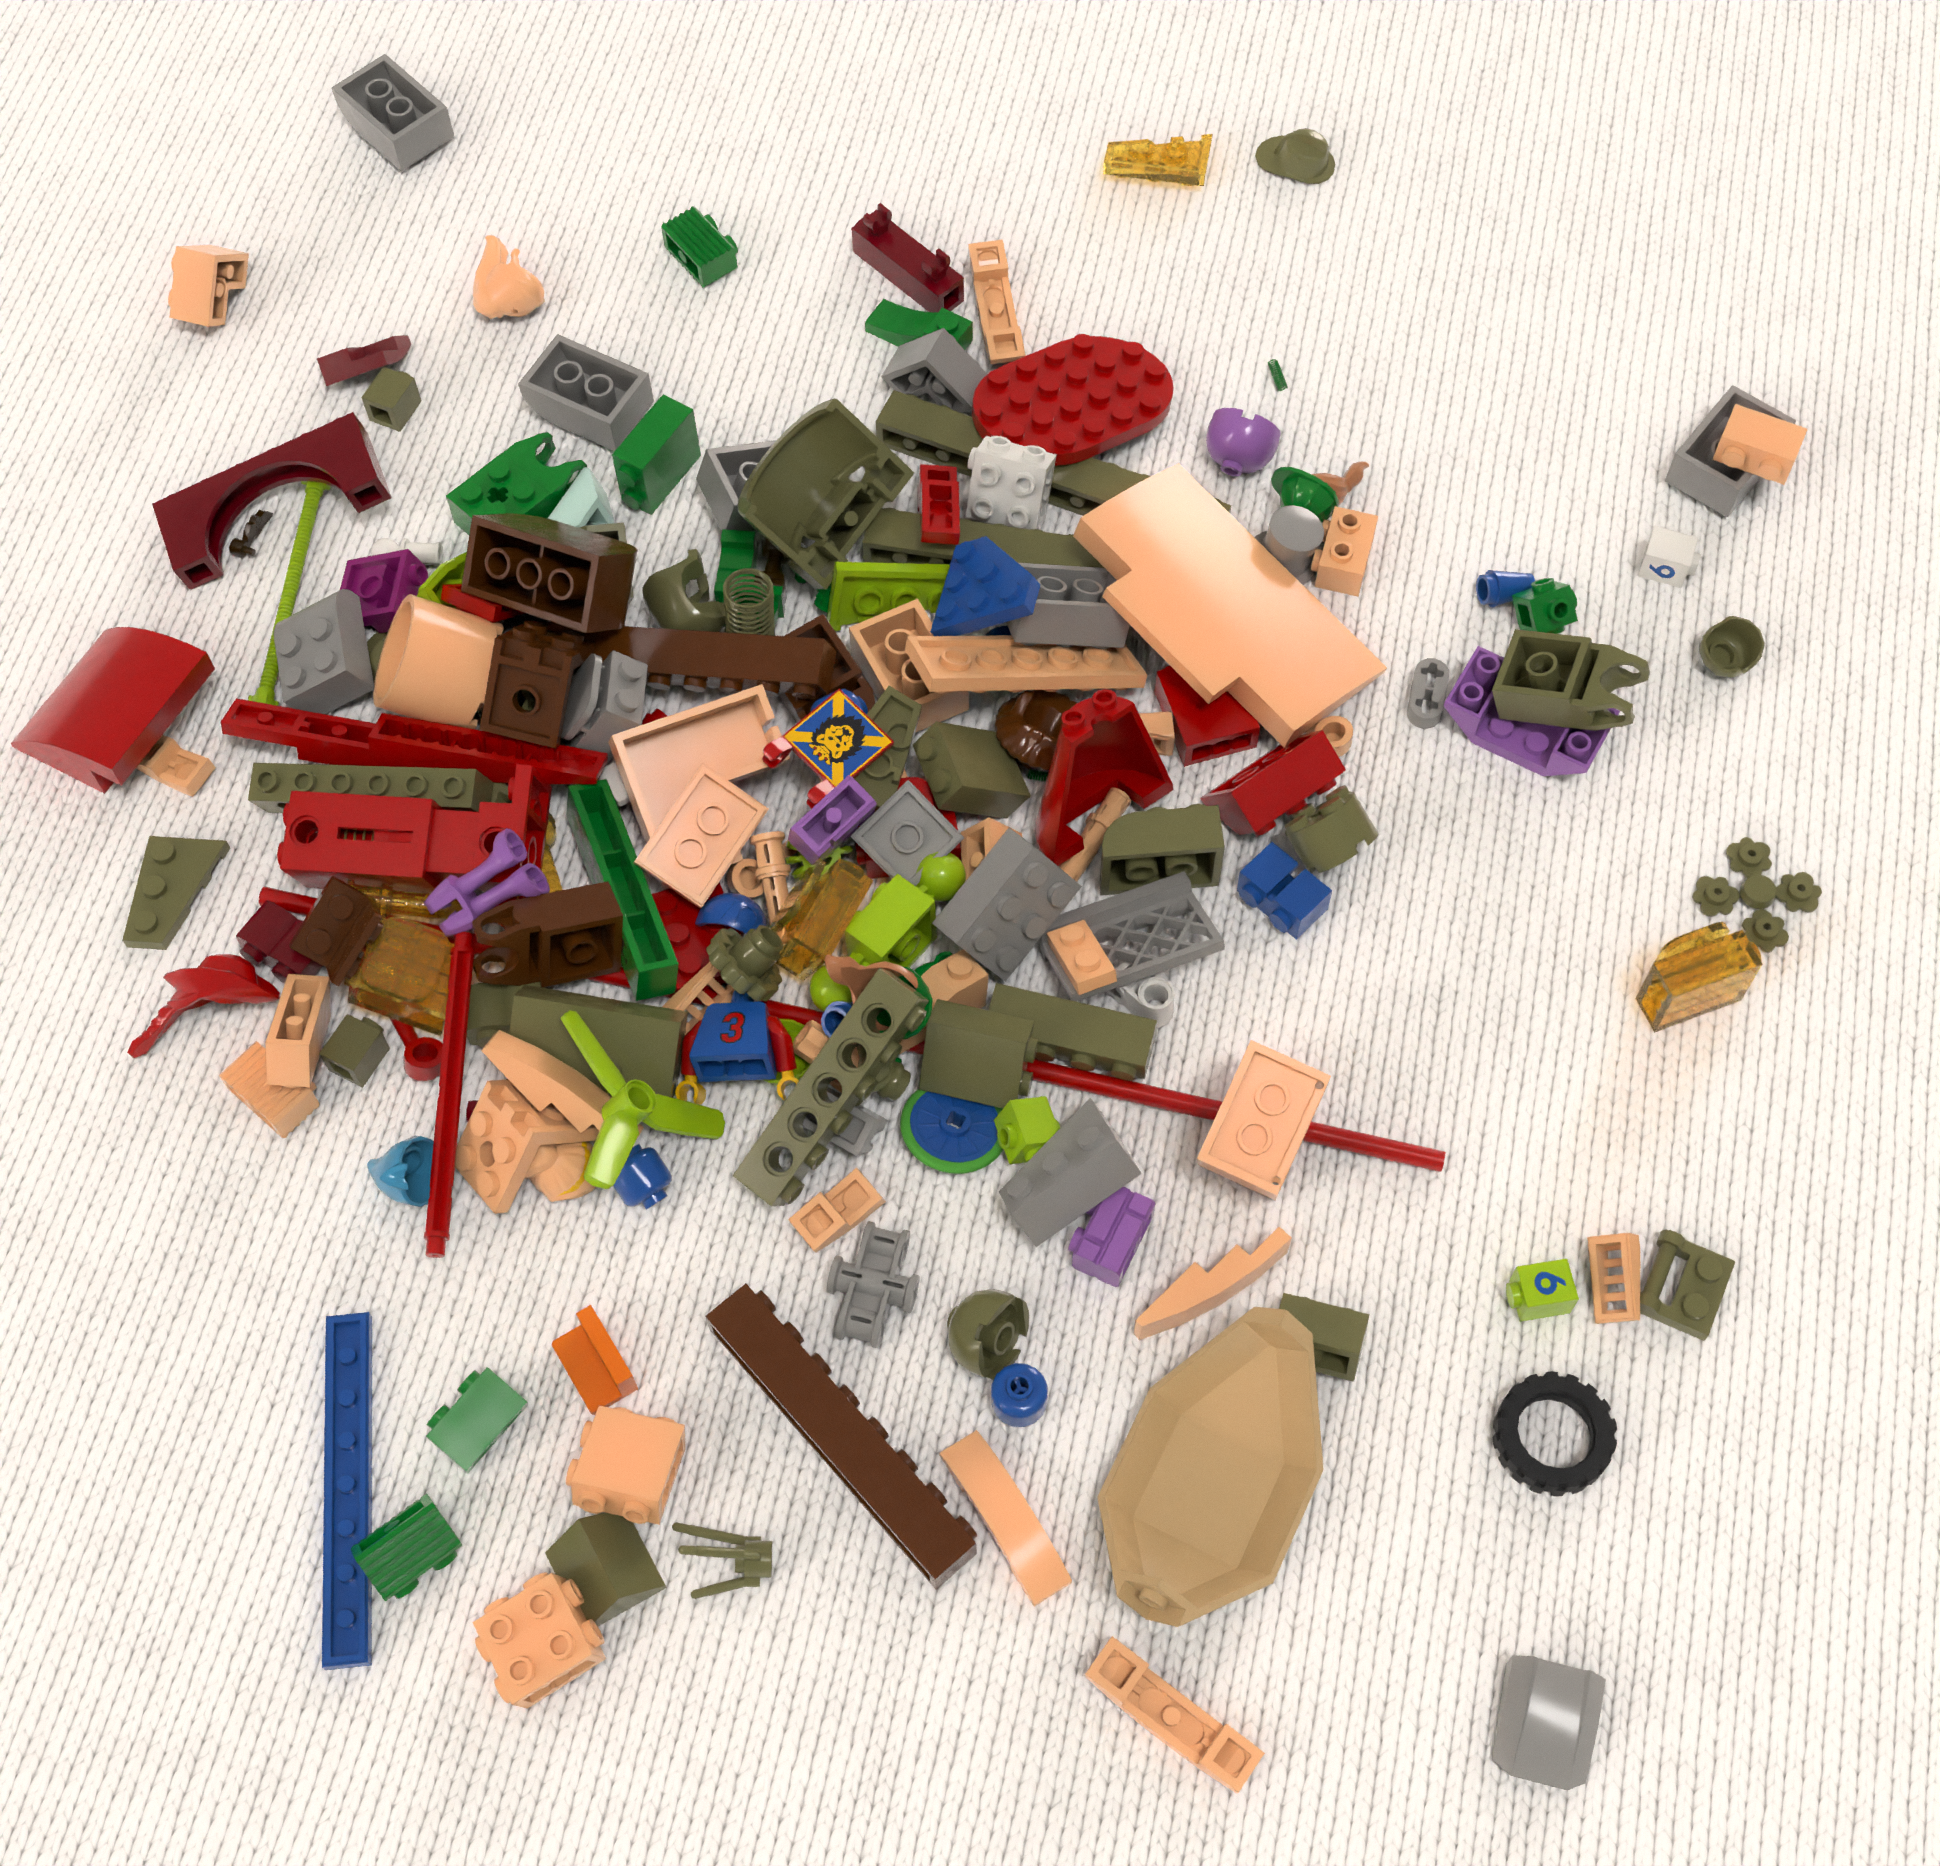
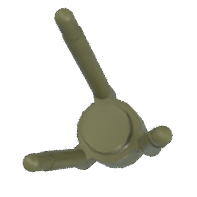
(750, 1555)

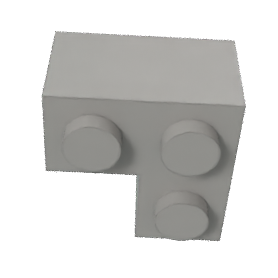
(935, 367)

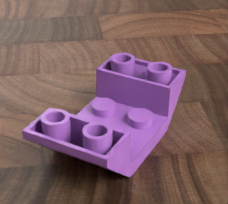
(1534, 746)

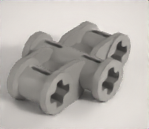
(872, 1284)

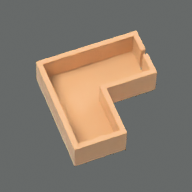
(666, 753)

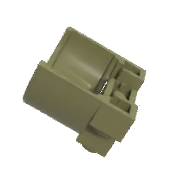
(805, 492)

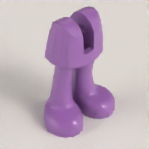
(506, 853)

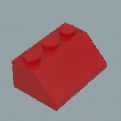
(1276, 784)

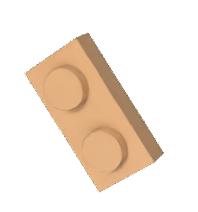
(1081, 957)

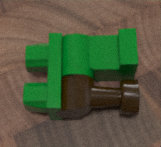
(741, 551)

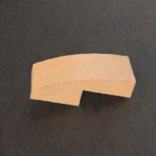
(176, 766)
(838, 1211)

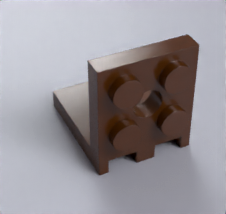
(537, 662)

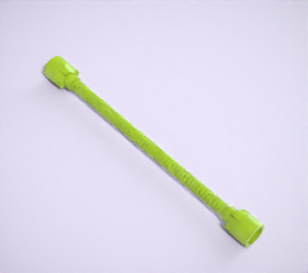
(313, 491)

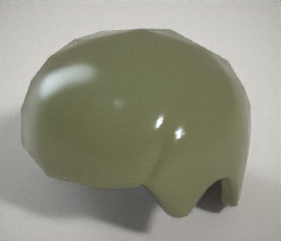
(1731, 647)

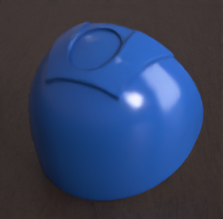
(732, 911)

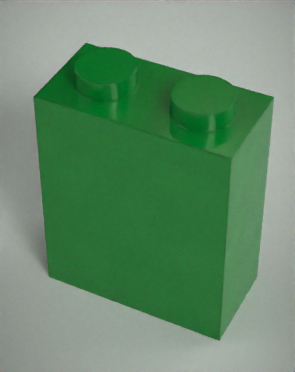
(656, 454)

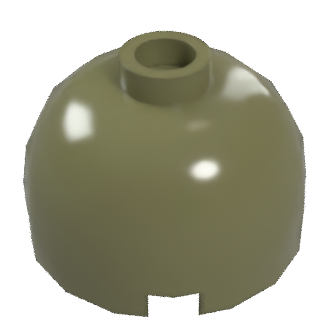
(986, 1330)

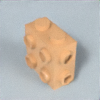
(626, 1464)
(538, 1639)

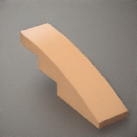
(548, 1080)
(1201, 1291)

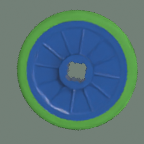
(943, 1146)

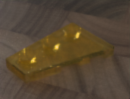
(1165, 162)

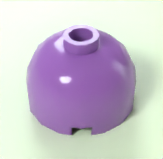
(1241, 443)

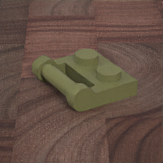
(1697, 1290)

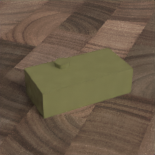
(636, 1036)

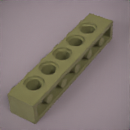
(448, 787)
(761, 1166)

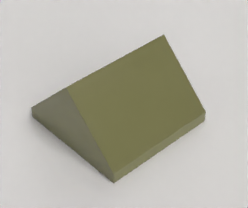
(606, 1564)

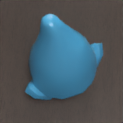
(405, 1171)

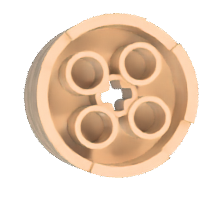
(435, 663)

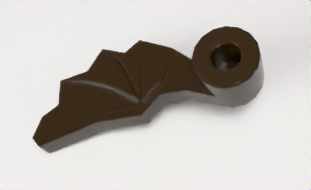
(251, 530)

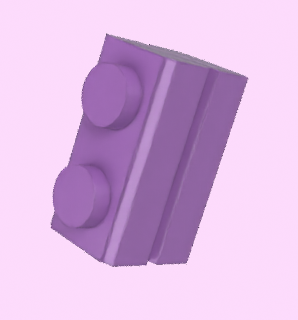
(832, 820)
(1112, 1236)

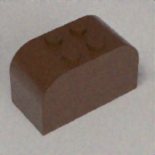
(550, 570)

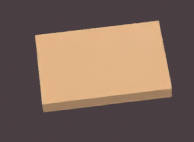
(701, 835)

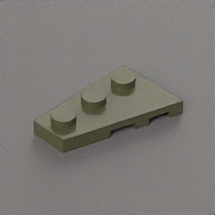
(898, 719)
(167, 885)

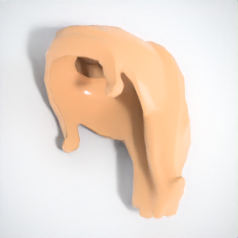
(504, 287)

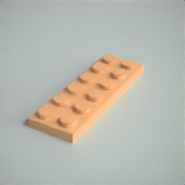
(1002, 665)

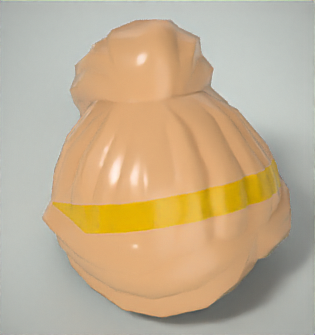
(560, 1170)

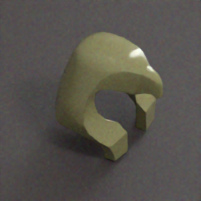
(669, 604)

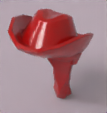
(217, 979)

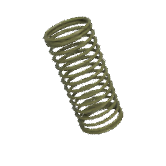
(764, 607)

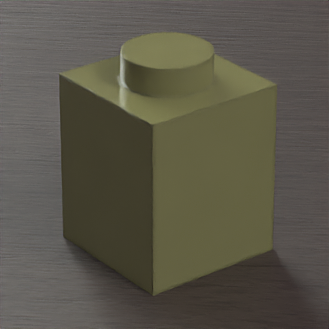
(391, 399)
(355, 1049)

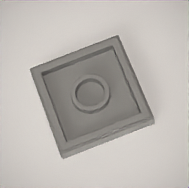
(905, 833)

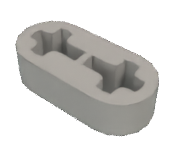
(1434, 694)

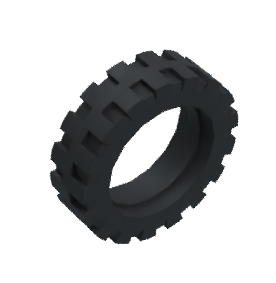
(1578, 1397)

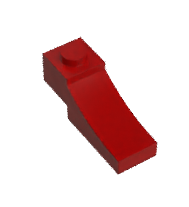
(938, 504)

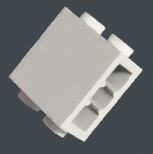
(1009, 483)

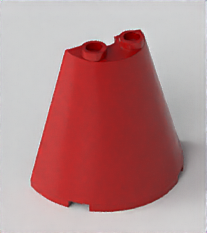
(1096, 750)

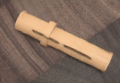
(1097, 823)

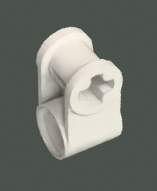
(1138, 993)

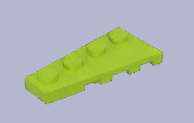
(871, 589)

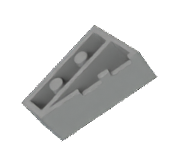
(1069, 1175)

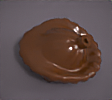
(1031, 726)

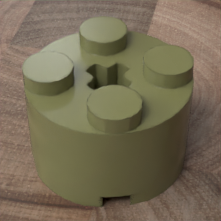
(1330, 831)

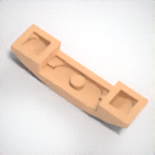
(995, 302)
(1007, 1517)
(1173, 1717)

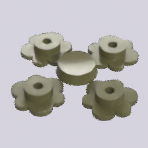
(1757, 893)

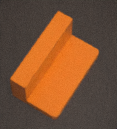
(594, 1362)

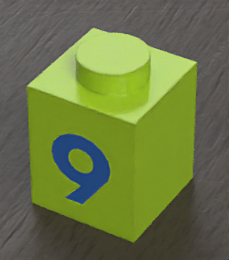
(1542, 1290)

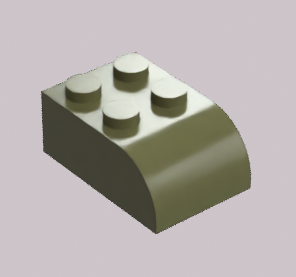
(1162, 844)

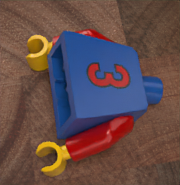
(735, 1045)

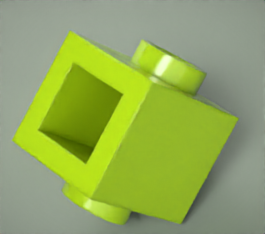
(1025, 1127)

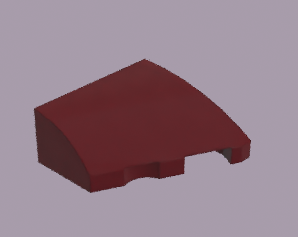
(360, 360)

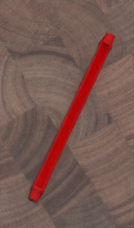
(449, 1096)

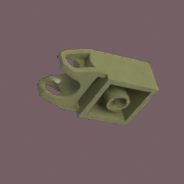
(1565, 681)

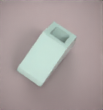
(584, 503)

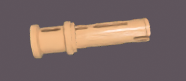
(772, 871)

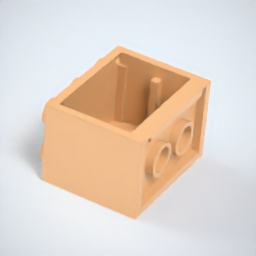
(1263, 1119)

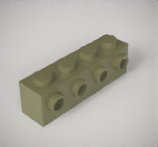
(1082, 1032)

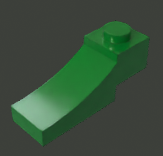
(902, 324)

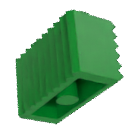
(700, 246)
(407, 1549)

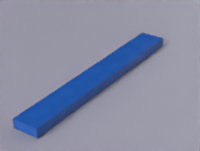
(347, 1491)

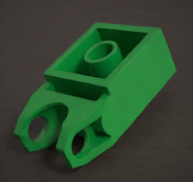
(514, 483)

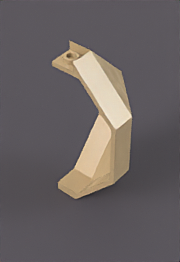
(1216, 1471)

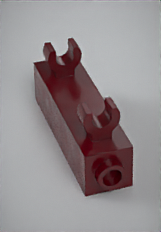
(907, 262)

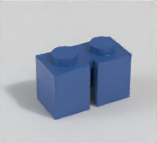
(1286, 900)

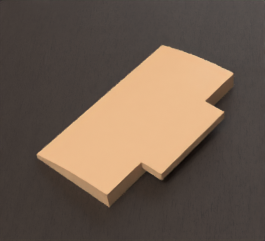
(1223, 605)

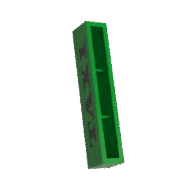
(610, 857)

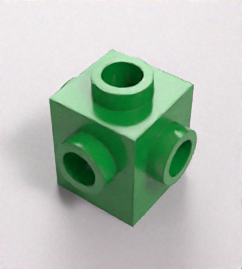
(1545, 606)

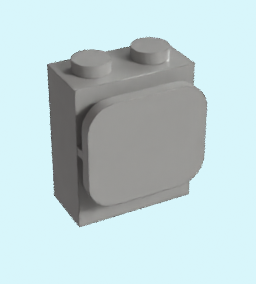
(604, 701)

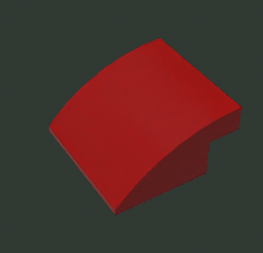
(114, 705)

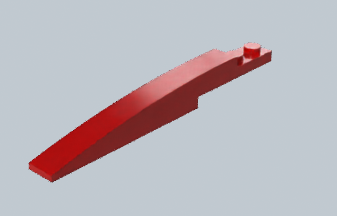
(407, 743)

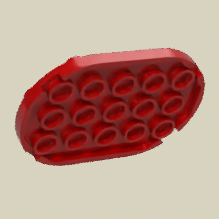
(1075, 397)

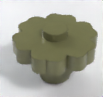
(748, 960)

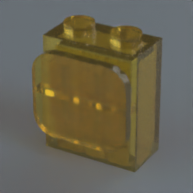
(818, 914)
(405, 975)
(1698, 975)

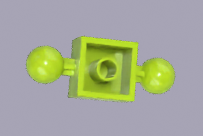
(894, 924)

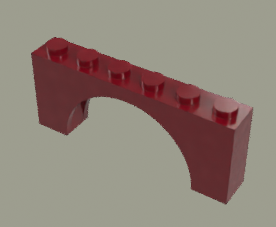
(200, 516)

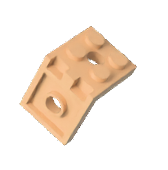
(509, 1131)

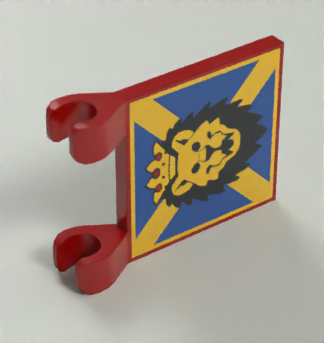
(833, 742)

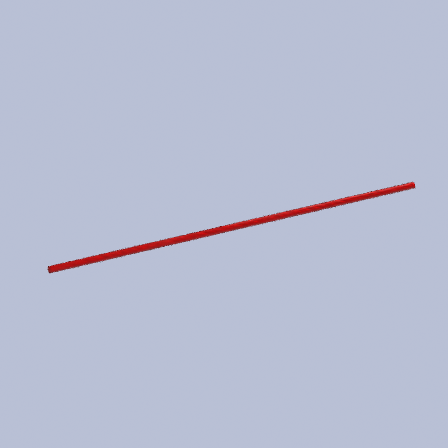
(1042, 1071)

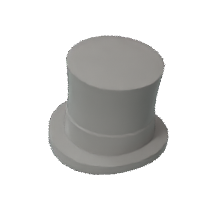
(1293, 539)

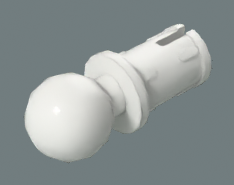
(426, 552)

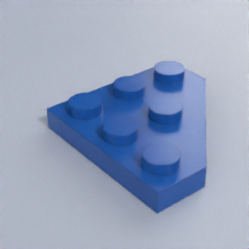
(983, 590)

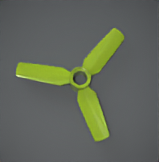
(629, 1107)

